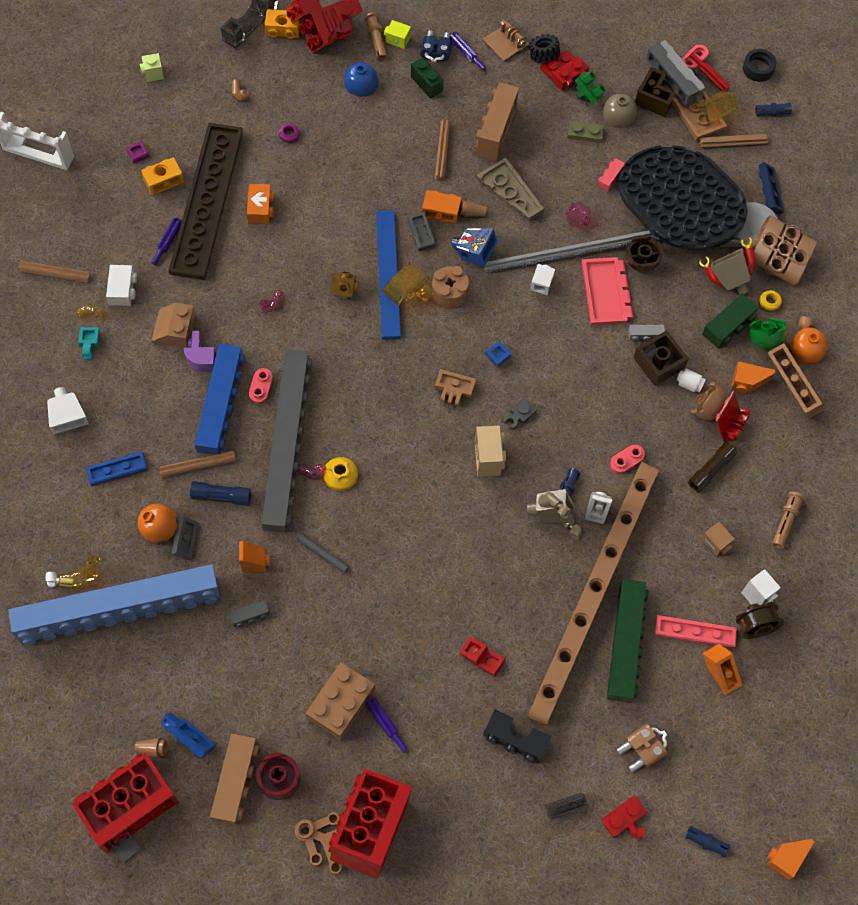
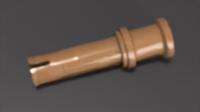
(375, 31)
(790, 512)

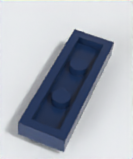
(771, 188)

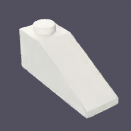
(598, 507)

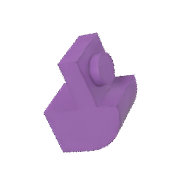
(199, 357)

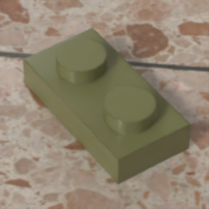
(585, 131)

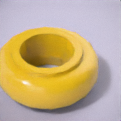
(768, 306)

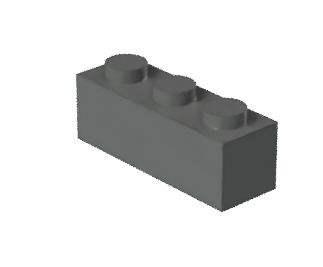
(249, 614)

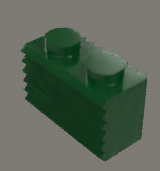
(427, 77)

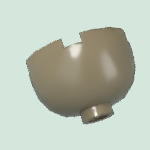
(620, 110)

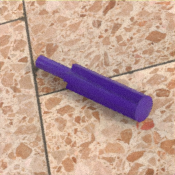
(463, 46)
(167, 239)
(385, 722)

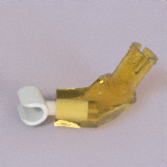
(75, 580)

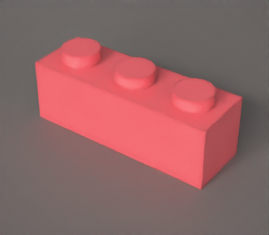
(611, 174)

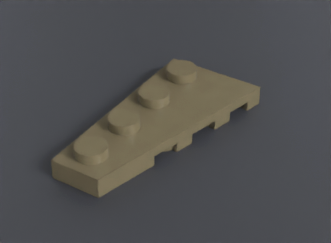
(511, 188)

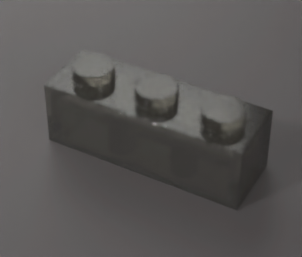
(566, 806)

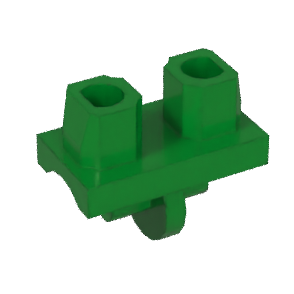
(587, 88)

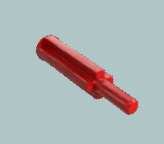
(711, 74)

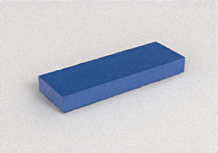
(116, 468)

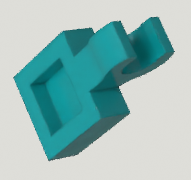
(87, 339)

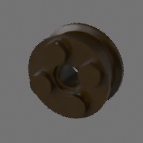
(759, 620)

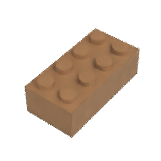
(496, 122)

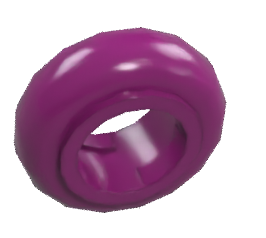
(289, 138)

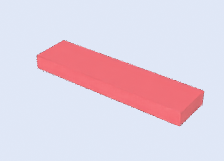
(695, 631)

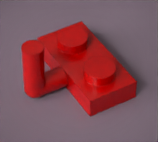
(624, 817)

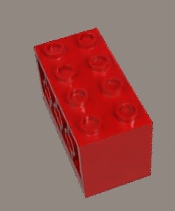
(134, 812)
(369, 823)

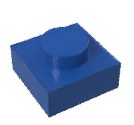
(498, 354)

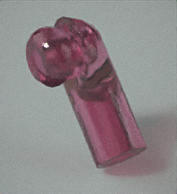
(268, 305)
(313, 473)

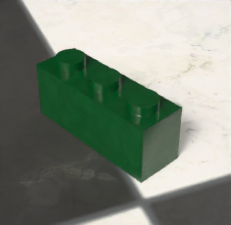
(730, 321)

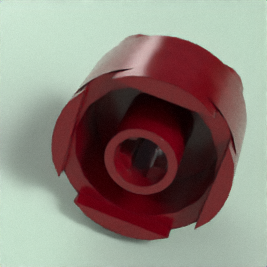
(289, 773)

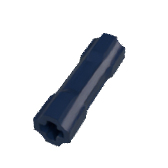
(235, 495)

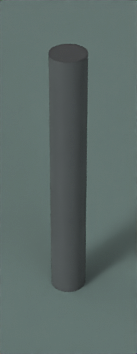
(323, 553)

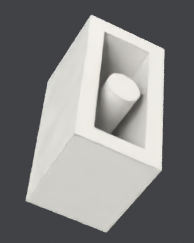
(120, 285)
(761, 589)

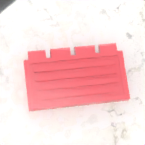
(607, 291)

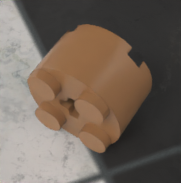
(450, 287)

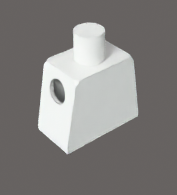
(65, 412)

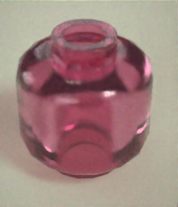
(578, 214)

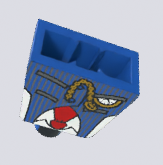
(475, 245)

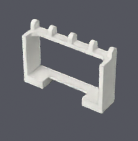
(15, 144)

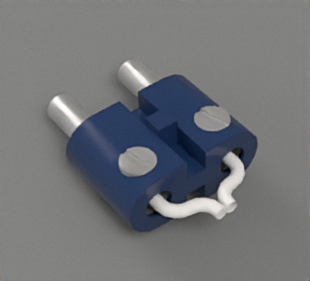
(436, 48)

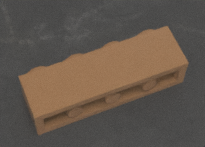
(795, 381)
(233, 779)

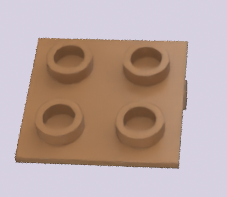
(505, 41)

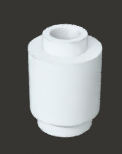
(690, 380)

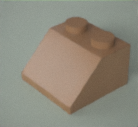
(174, 325)

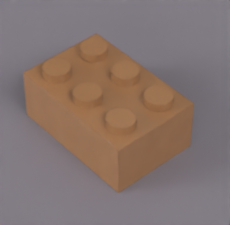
(340, 701)

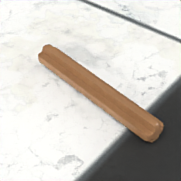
(727, 141)
(442, 150)
(54, 271)
(197, 464)

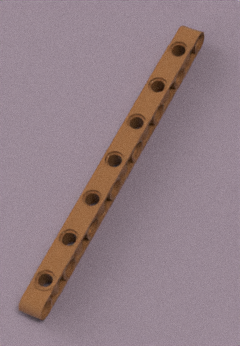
(590, 600)

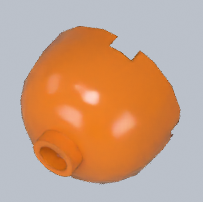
(809, 346)
(157, 523)

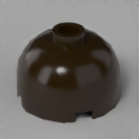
(644, 254)

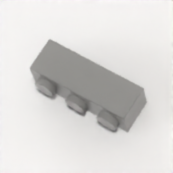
(644, 332)

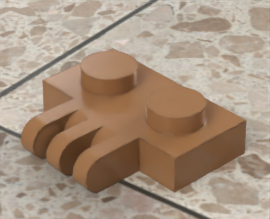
(454, 386)

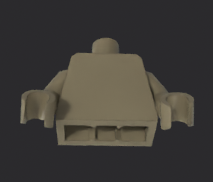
(556, 508)

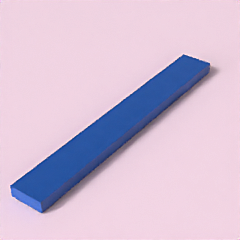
(387, 269)

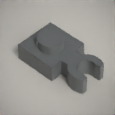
(520, 412)

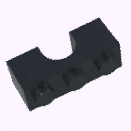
(499, 732)

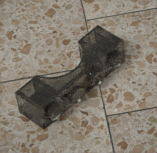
(237, 30)

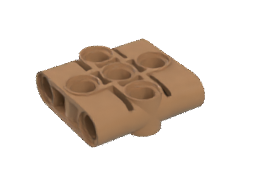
(798, 245)

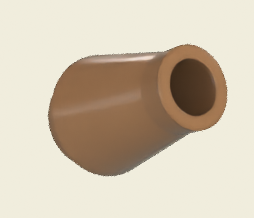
(472, 209)
(154, 747)

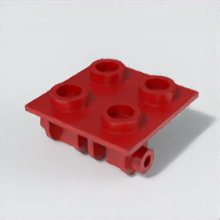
(731, 419)

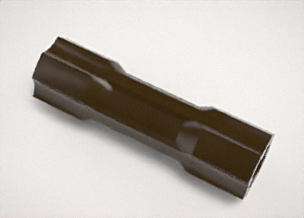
(712, 467)

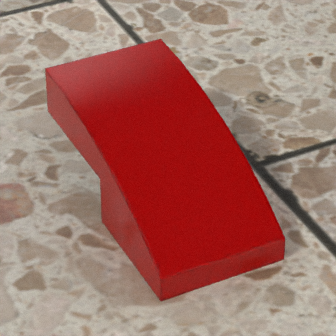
(482, 656)

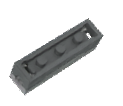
(678, 76)

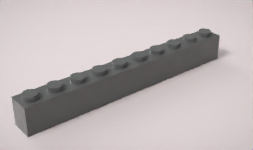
(285, 441)

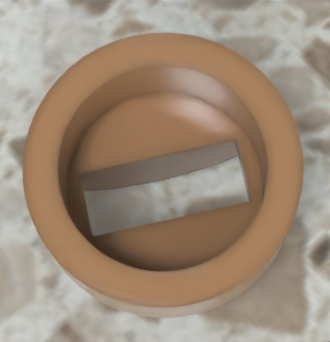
(806, 322)

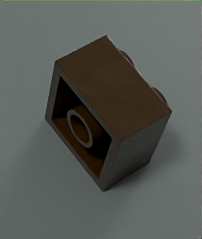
(660, 358)

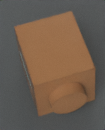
(718, 539)

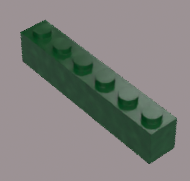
(627, 640)

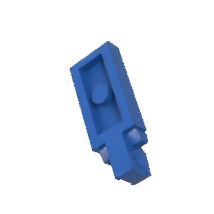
(188, 735)

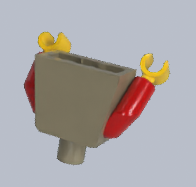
(733, 269)

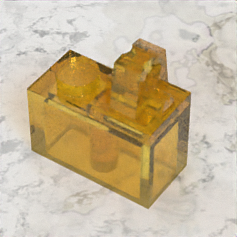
(406, 284)

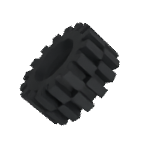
(544, 48)

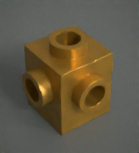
(344, 284)

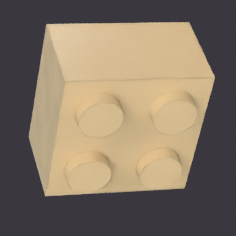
(489, 451)

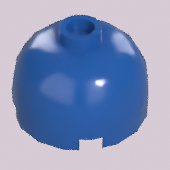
(361, 79)

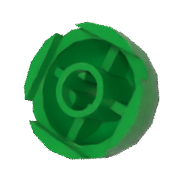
(768, 334)

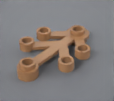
(316, 835)

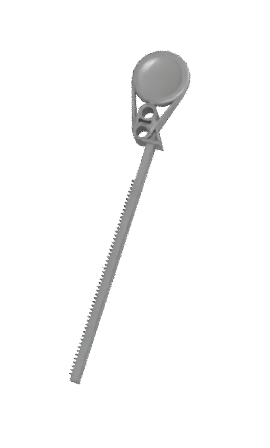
(755, 218)

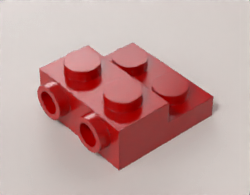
(564, 70)

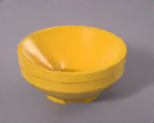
(343, 481)

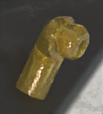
(88, 309)

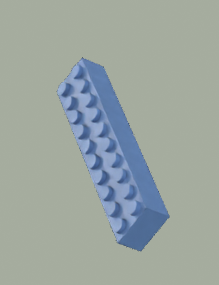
(114, 604)

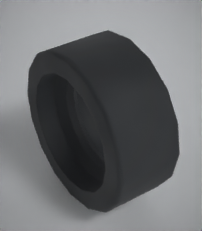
(758, 75)

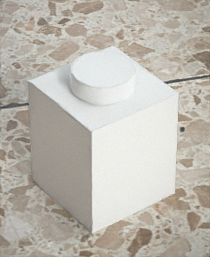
(542, 279)

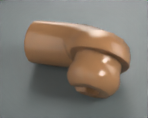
(237, 92)

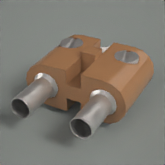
(646, 746)

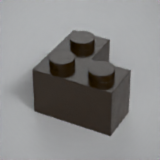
(653, 95)

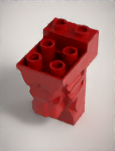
(325, 24)

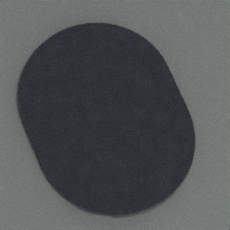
(683, 197)

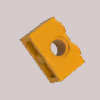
(279, 25)
(171, 176)

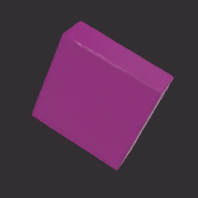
(137, 152)

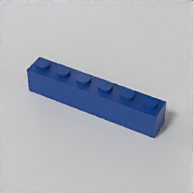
(219, 399)

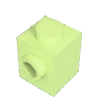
(152, 67)

